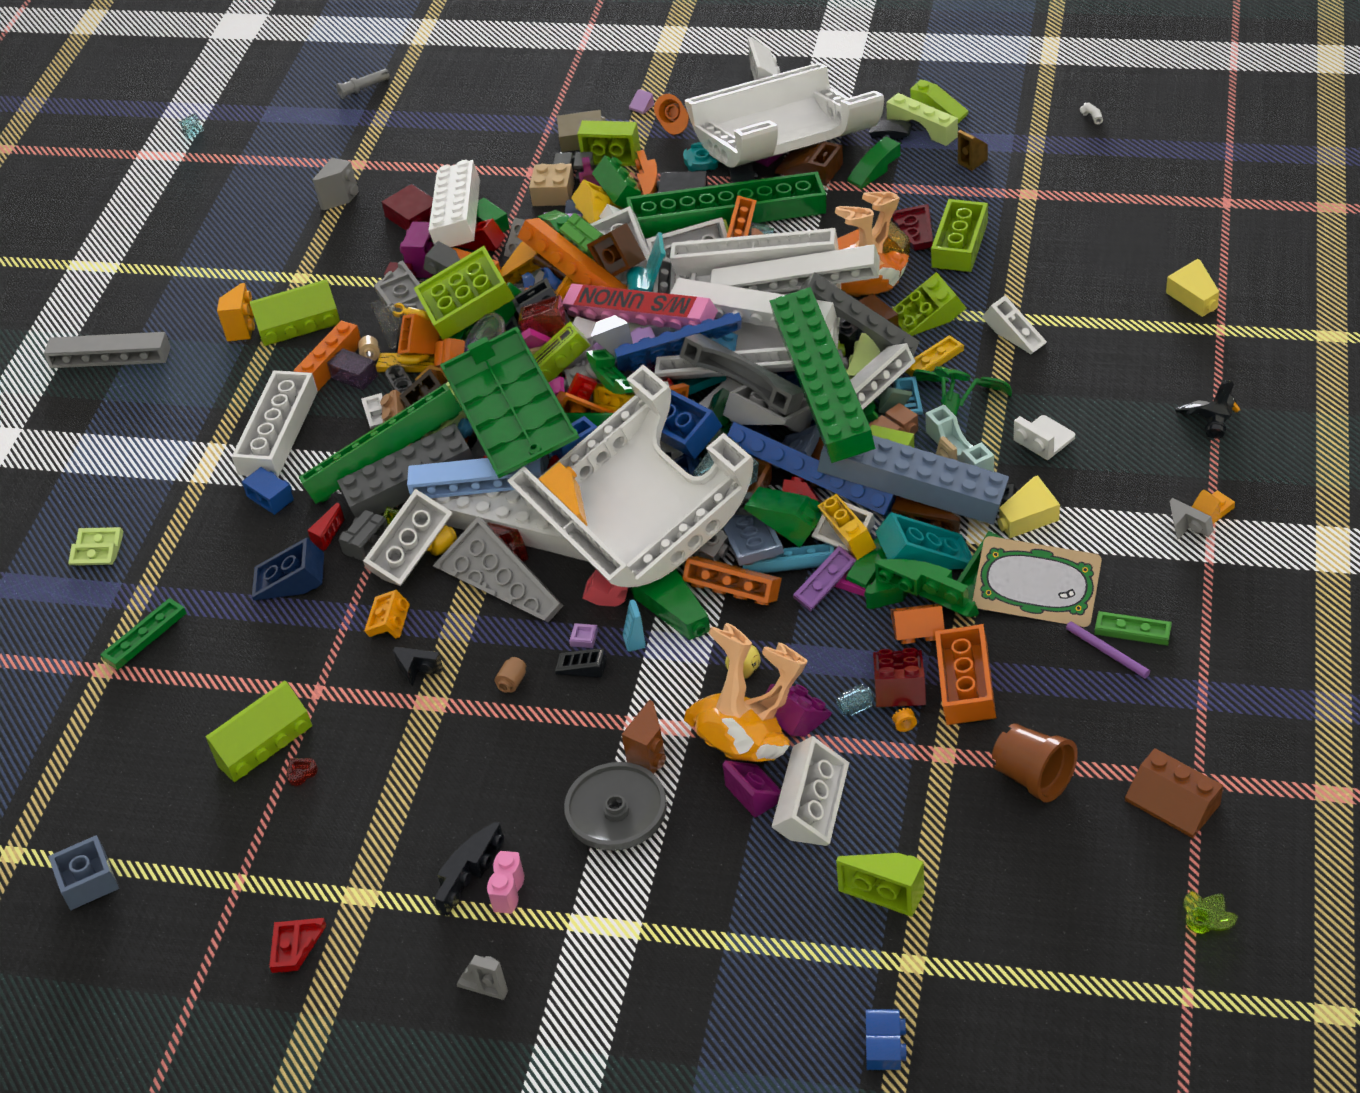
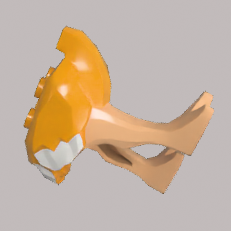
(742, 725)

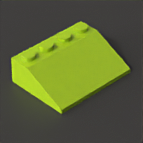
(463, 293)

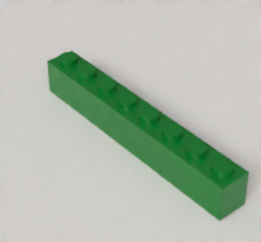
(389, 437)

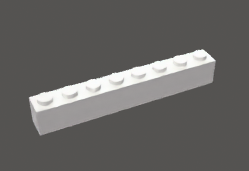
(792, 272)
(751, 304)

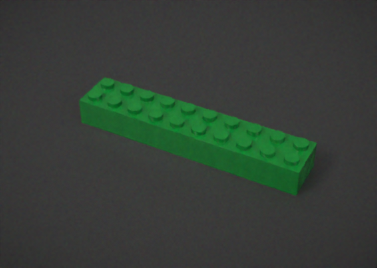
(776, 200)
(822, 375)

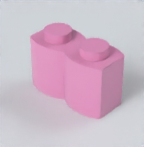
(505, 882)

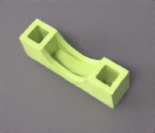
(940, 125)

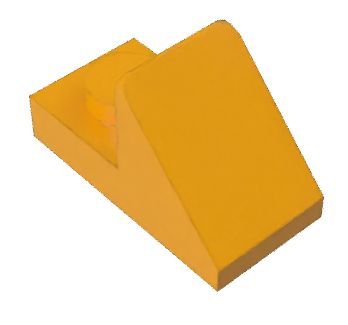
(1214, 504)

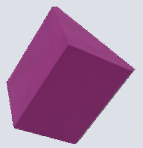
(751, 786)

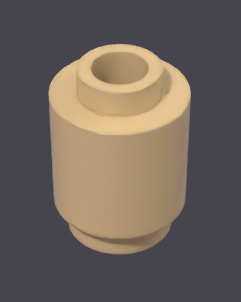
(369, 347)

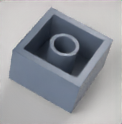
(83, 872)

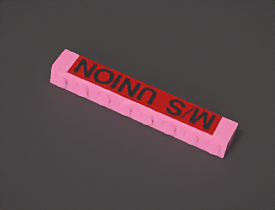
(638, 306)

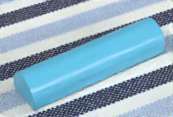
(794, 559)

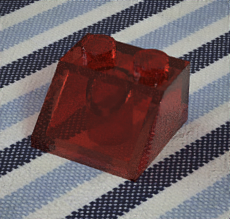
(544, 316)

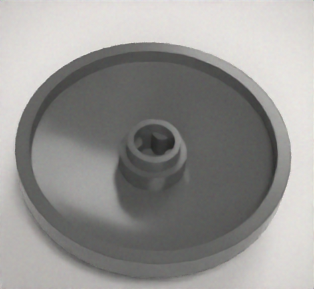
(615, 806)

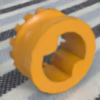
(907, 716)

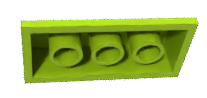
(295, 312)
(258, 731)

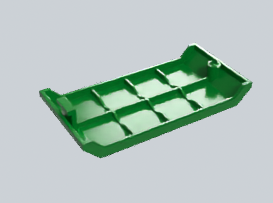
(508, 401)

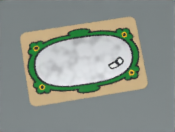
(1037, 581)

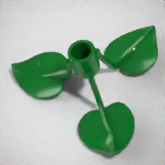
(951, 399)

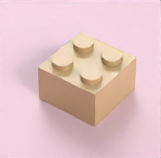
(551, 184)

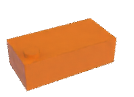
(965, 674)

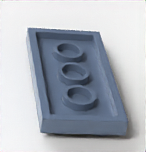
(751, 539)

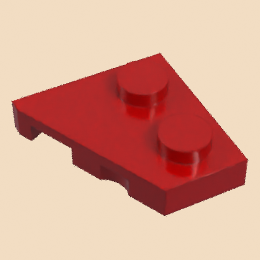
(293, 943)

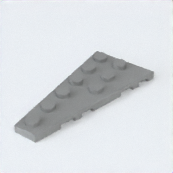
(490, 565)

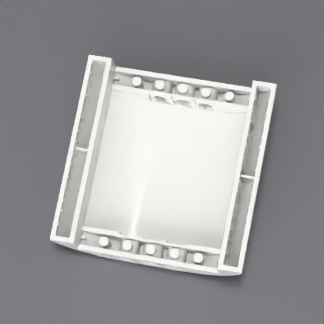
(755, 342)

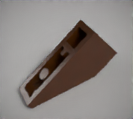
(926, 514)

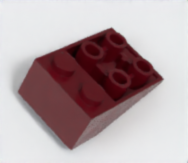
(899, 678)

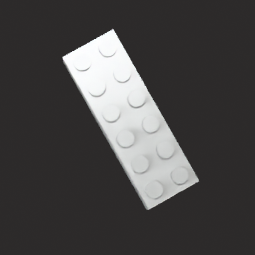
(275, 422)

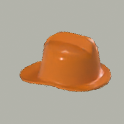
(671, 114)

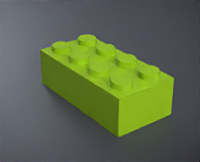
(959, 235)

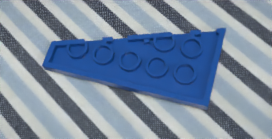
(670, 343)

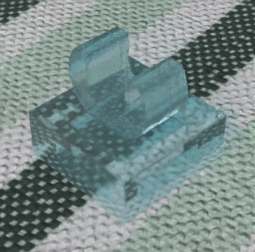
(191, 126)

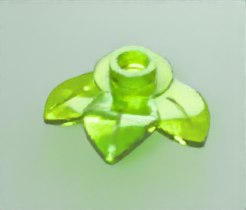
(1209, 911)

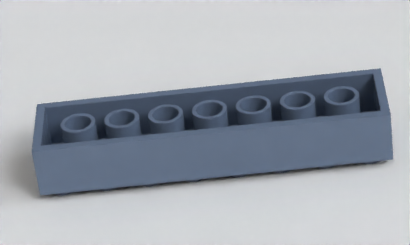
(923, 478)

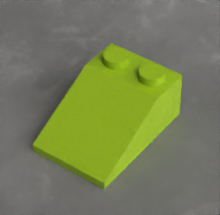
(883, 879)

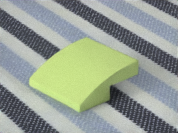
(96, 546)

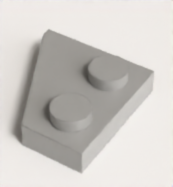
(484, 977)

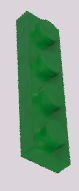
(143, 634)

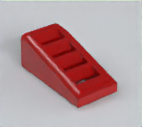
(326, 527)

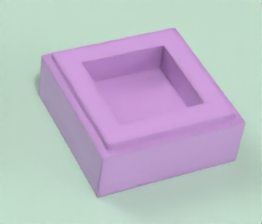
(583, 635)

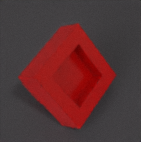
(582, 386)

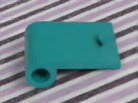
(644, 278)

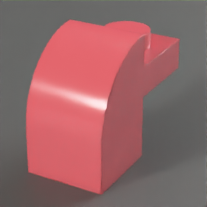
(602, 592)

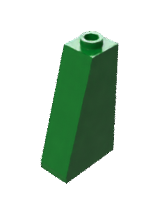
(674, 604)

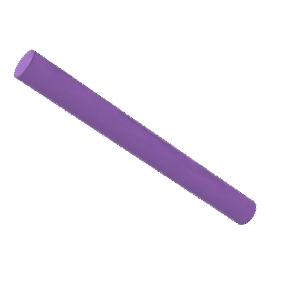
(1108, 650)

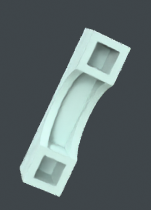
(944, 423)

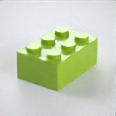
(610, 139)

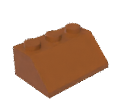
(1174, 793)

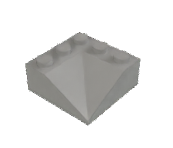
(748, 408)

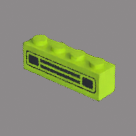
(561, 351)

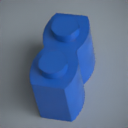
(883, 1039)

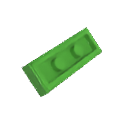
(1133, 628)

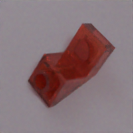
(512, 539)

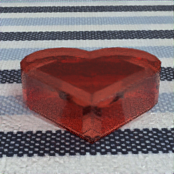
(300, 769)

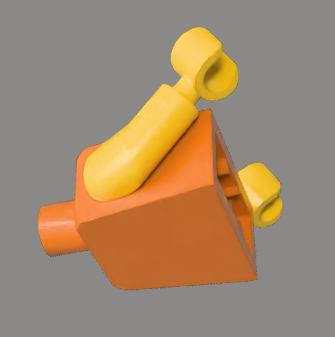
(416, 336)

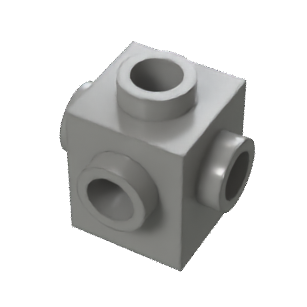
(715, 547)

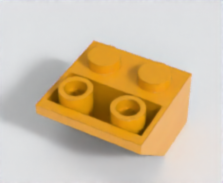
(236, 313)

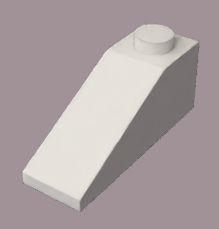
(1013, 326)

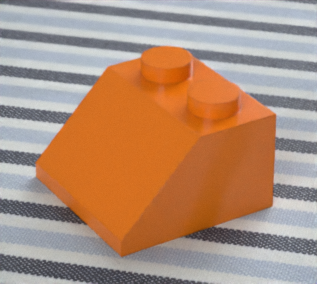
(917, 622)

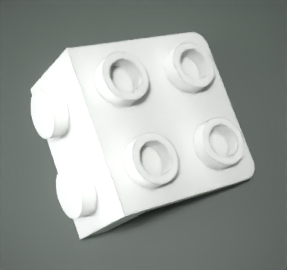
(1042, 435)

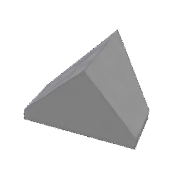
(612, 333)

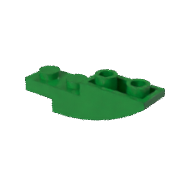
(917, 575)

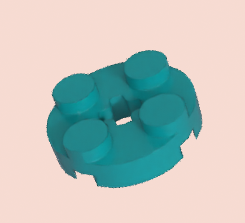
(699, 158)

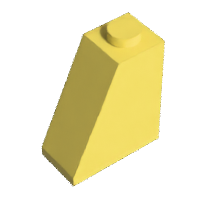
(1194, 288)
(1028, 509)

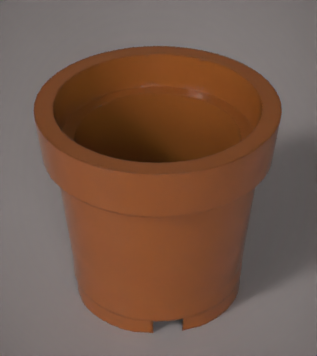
(1036, 760)

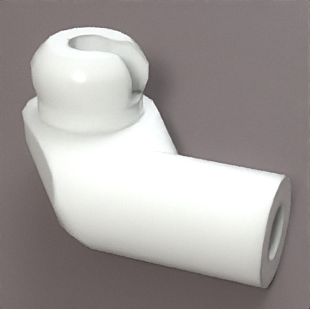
(1095, 112)

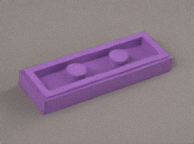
(824, 578)

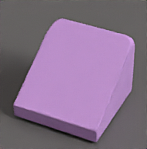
(642, 101)

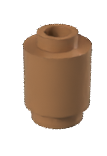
(510, 674)

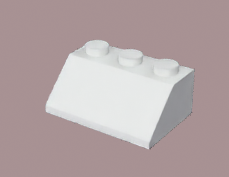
(761, 60)

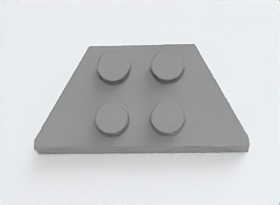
(399, 288)

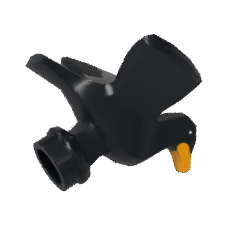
(1216, 411)

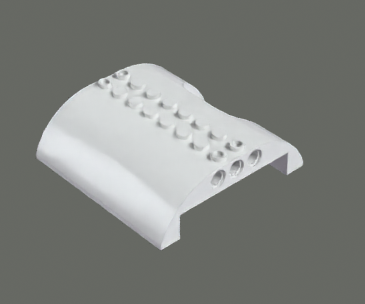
(778, 115)
(636, 500)

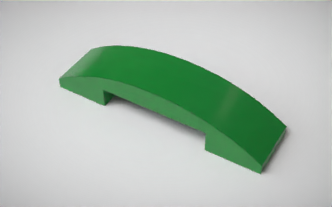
(604, 367)
(863, 570)

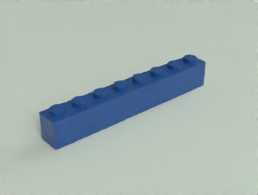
(807, 467)

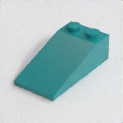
(923, 542)

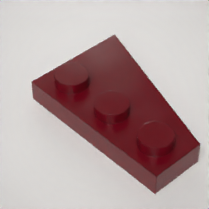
(916, 225)

